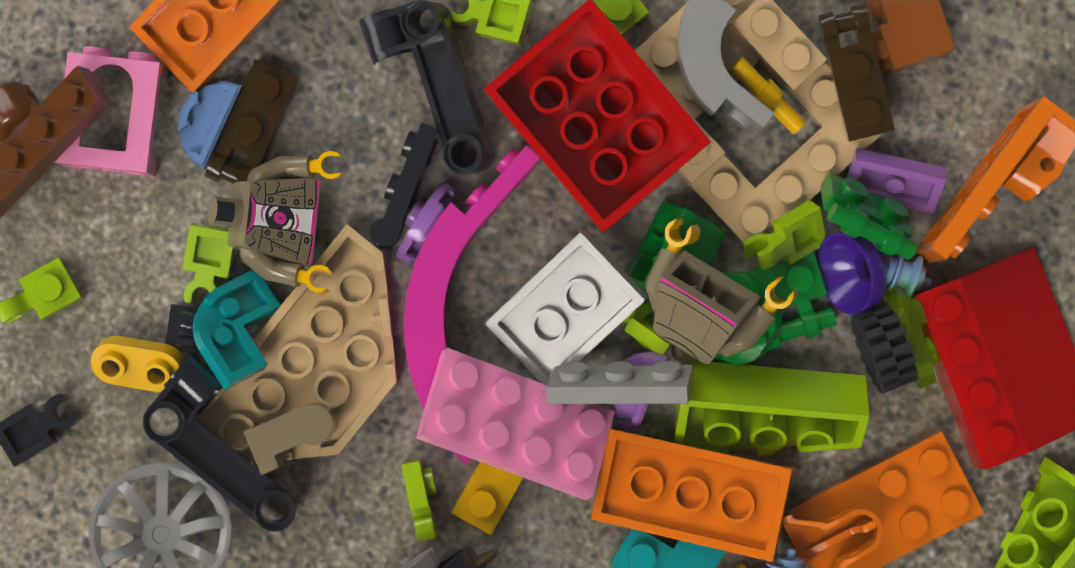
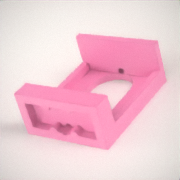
(146, 82)

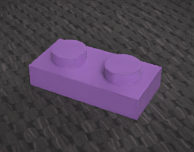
(905, 180)

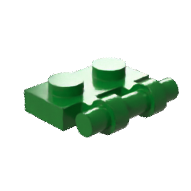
(868, 216)
(808, 280)

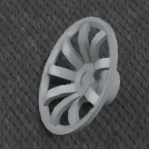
(160, 532)

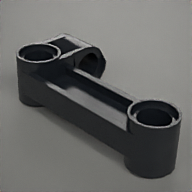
(441, 73)
(206, 452)

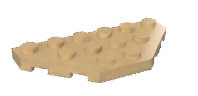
(319, 351)

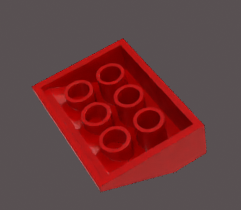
(597, 115)
(1002, 358)

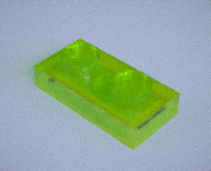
(912, 317)

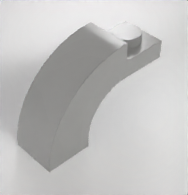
(704, 69)

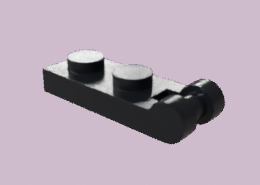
(404, 188)

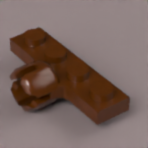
(38, 132)

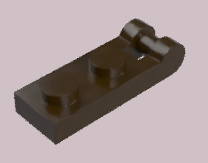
(856, 74)
(253, 122)

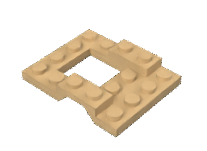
(770, 37)

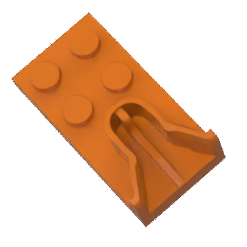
(199, 35)
(1034, 136)
(692, 494)
(884, 509)

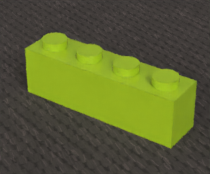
(772, 409)
(1047, 524)

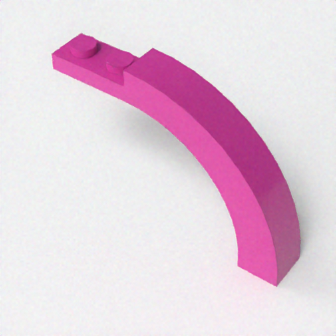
(437, 262)

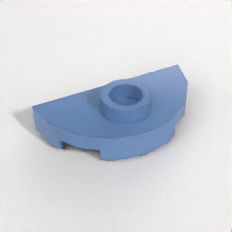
(205, 119)

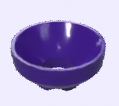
(844, 273)

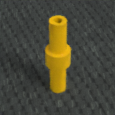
(768, 94)

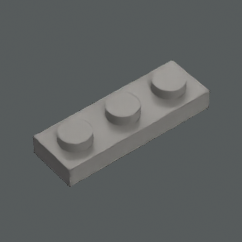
(621, 383)

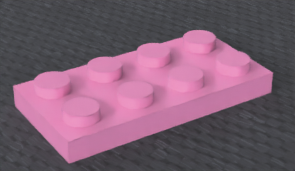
(512, 427)

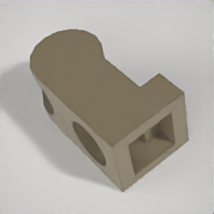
(306, 425)

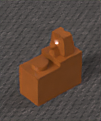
(908, 33)

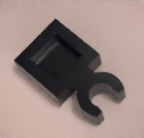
(30, 432)

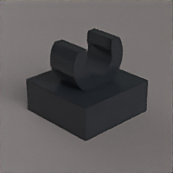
(181, 328)

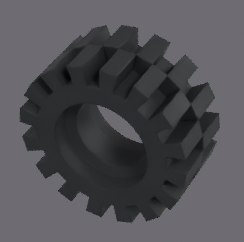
(884, 348)

